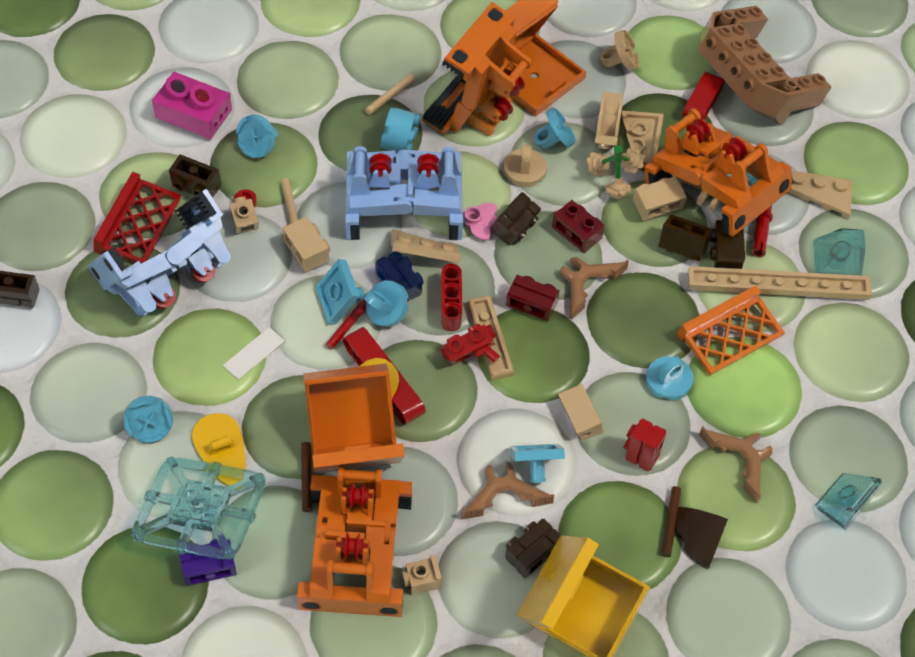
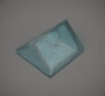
(848, 498)

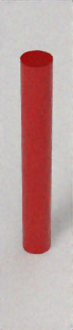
(346, 325)

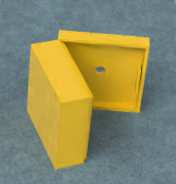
(583, 599)

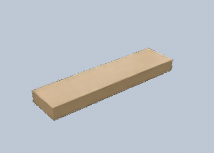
(483, 313)

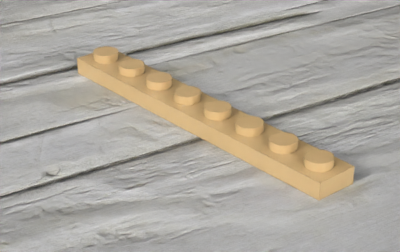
(779, 282)

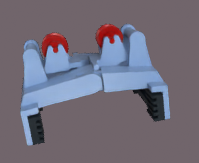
(423, 173)
(203, 237)

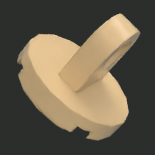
(621, 52)
(525, 167)

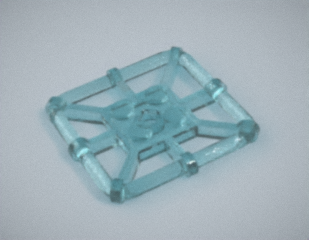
(205, 518)

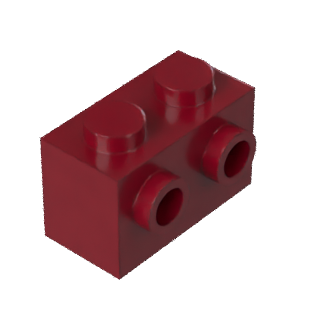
(578, 226)

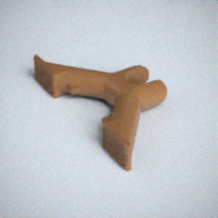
(586, 271)
(744, 447)
(508, 483)

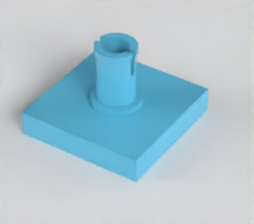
(338, 291)
(537, 455)

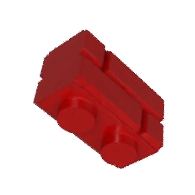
(644, 444)

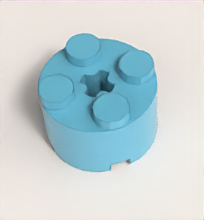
(399, 130)

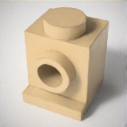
(245, 222)
(422, 583)

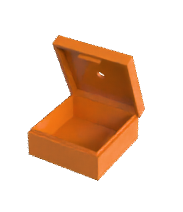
(555, 71)
(351, 418)

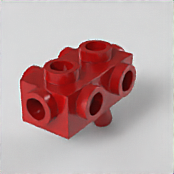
(475, 342)

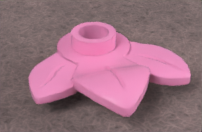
(483, 220)

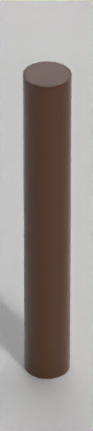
(306, 476)
(671, 521)

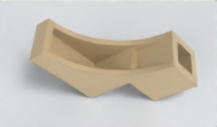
(609, 120)

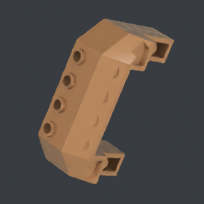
(750, 71)

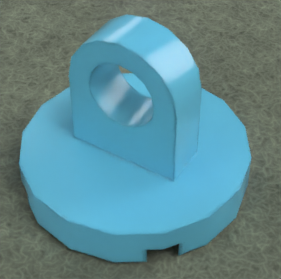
(555, 130)
(256, 136)
(387, 303)
(669, 378)
(148, 419)

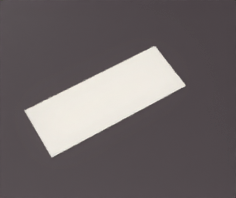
(253, 353)

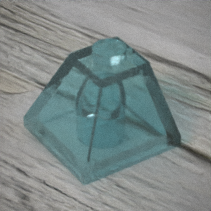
(840, 252)

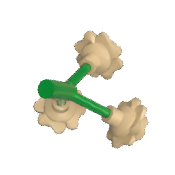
(631, 161)

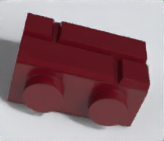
(532, 297)

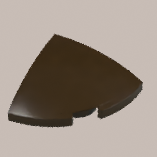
(700, 533)

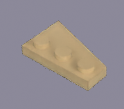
(643, 132)
(825, 190)
(422, 246)

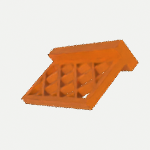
(717, 316)

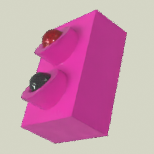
(192, 105)

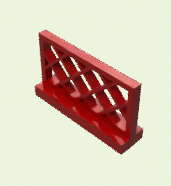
(119, 211)

